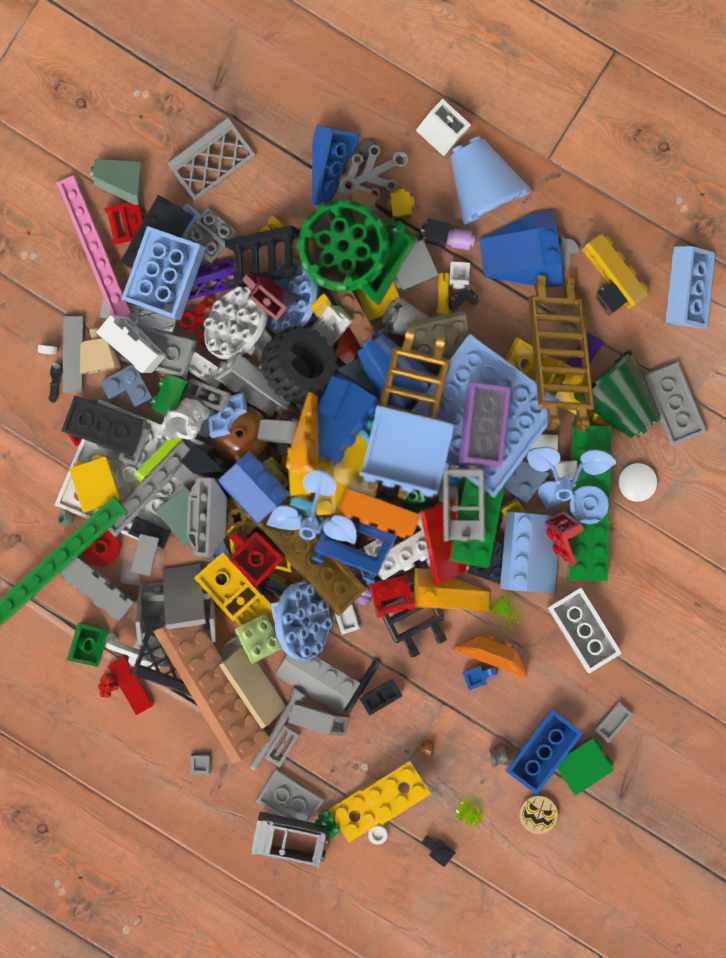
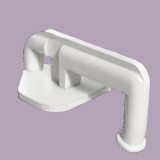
(132, 652)

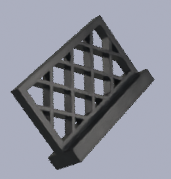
(156, 676)

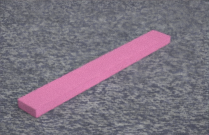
(93, 246)

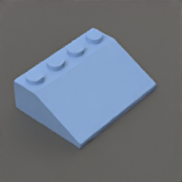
(163, 273)
(528, 554)

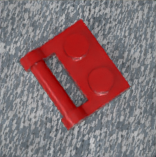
(131, 220)
(388, 590)

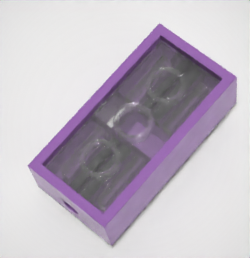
(484, 425)

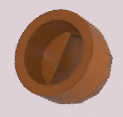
(427, 748)

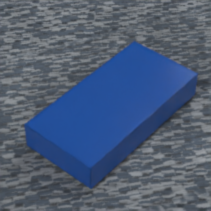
(333, 397)

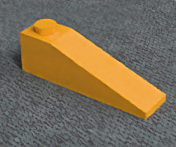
(449, 594)

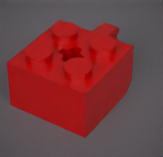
(243, 557)

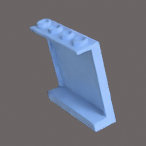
(407, 451)

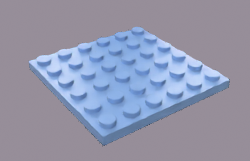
(525, 418)

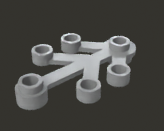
(371, 174)

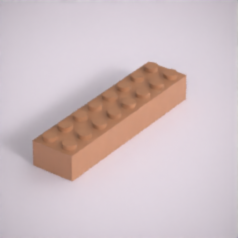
(217, 699)

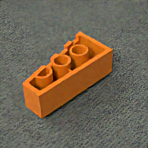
(379, 512)

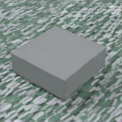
(200, 764)

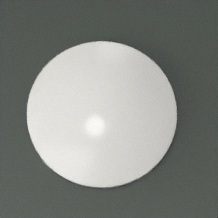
(637, 482)

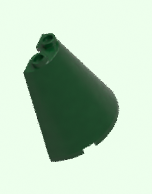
(623, 397)

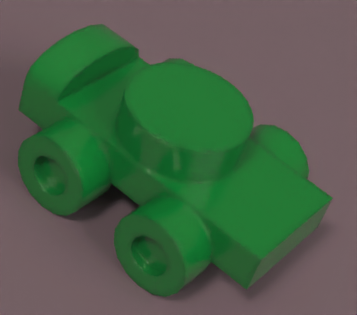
(328, 819)

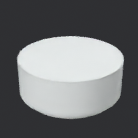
(47, 349)
(377, 834)

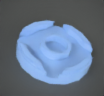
(589, 504)

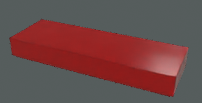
(130, 686)

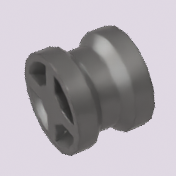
(498, 756)

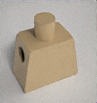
(97, 355)

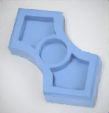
(221, 422)

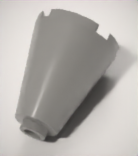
(399, 315)

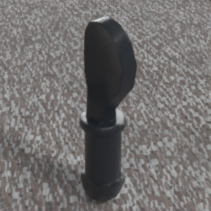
(55, 373)

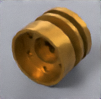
(243, 527)

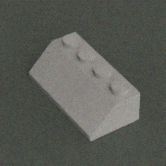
(319, 681)

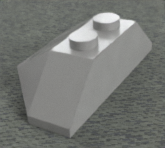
(206, 517)

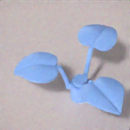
(555, 492)
(287, 517)

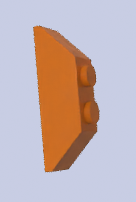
(493, 653)

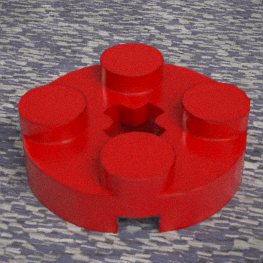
(108, 556)

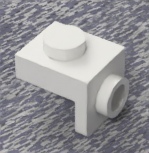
(459, 275)

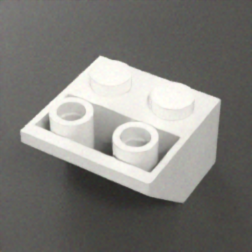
(443, 127)

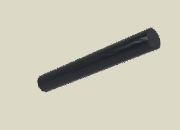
(363, 683)

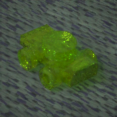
(472, 816)

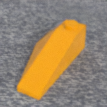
(305, 443)

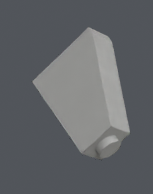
(318, 720)

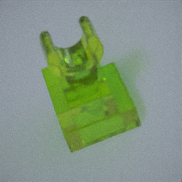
(504, 609)

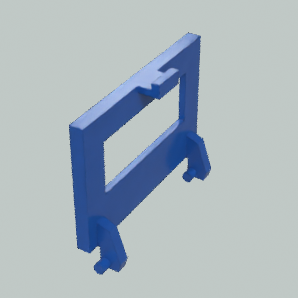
(353, 557)

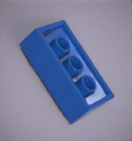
(543, 751)

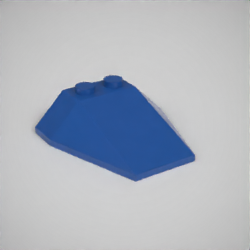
(524, 251)

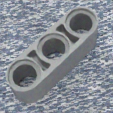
(277, 431)

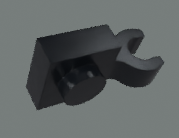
(440, 852)

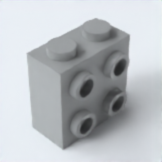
(416, 269)

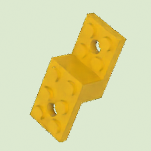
(522, 350)
(238, 596)
(379, 801)

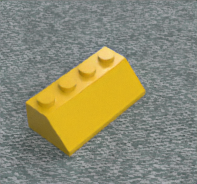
(614, 270)

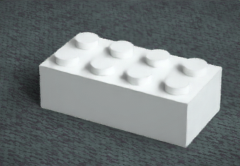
(584, 630)

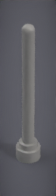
(296, 697)

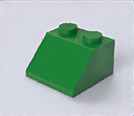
(170, 394)

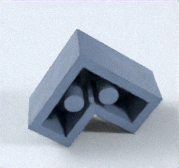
(128, 381)

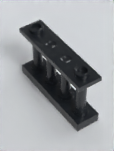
(254, 242)

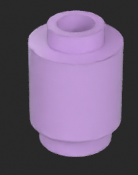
(460, 239)

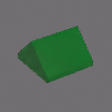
(87, 644)

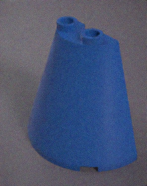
(375, 359)

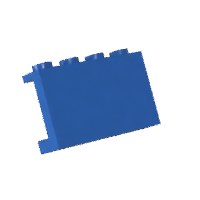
(339, 434)

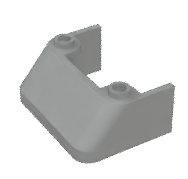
(152, 610)

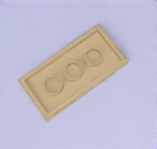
(252, 687)

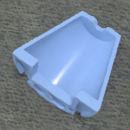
(483, 180)

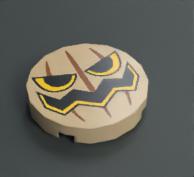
(538, 814)

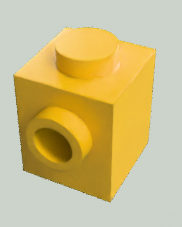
(400, 204)

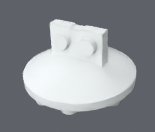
(234, 324)

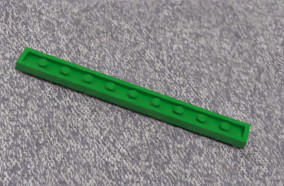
(60, 558)

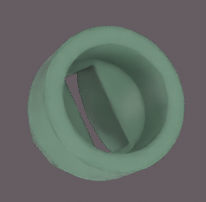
(65, 518)

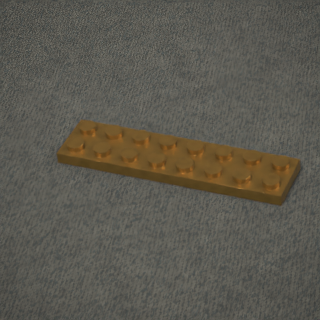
(329, 579)

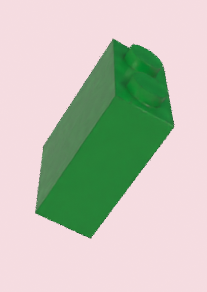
(585, 765)

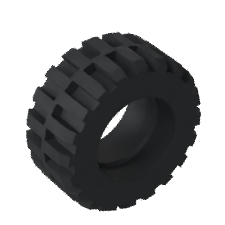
(312, 349)

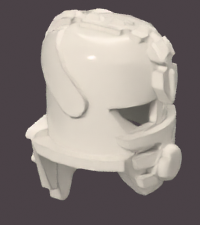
(185, 420)

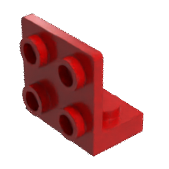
(559, 530)

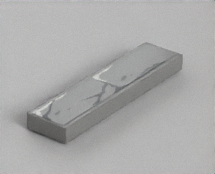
(145, 318)

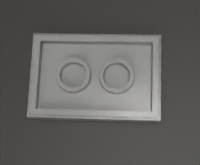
(289, 798)

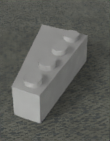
(98, 588)

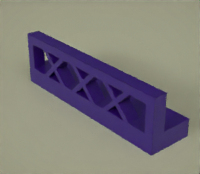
(213, 272)

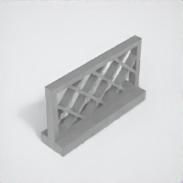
(199, 146)

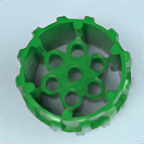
(333, 246)

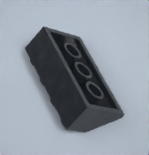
(163, 217)

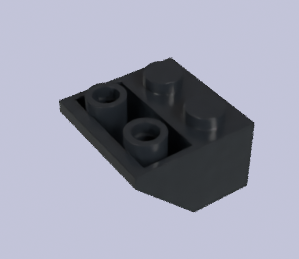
(205, 462)

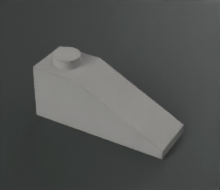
(206, 395)

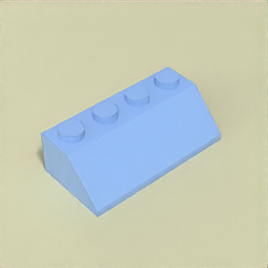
(690, 287)

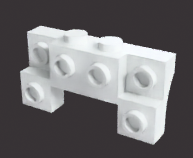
(402, 554)

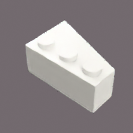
(131, 343)

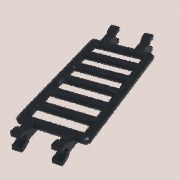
(389, 621)

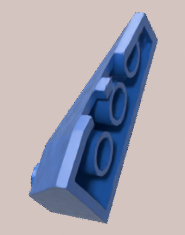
(329, 157)

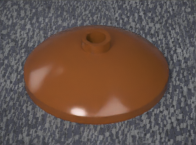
(234, 448)

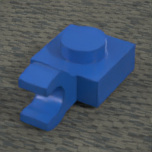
(476, 677)

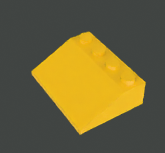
(345, 475)

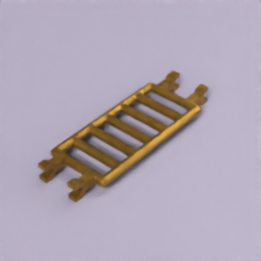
(393, 369)
(552, 406)

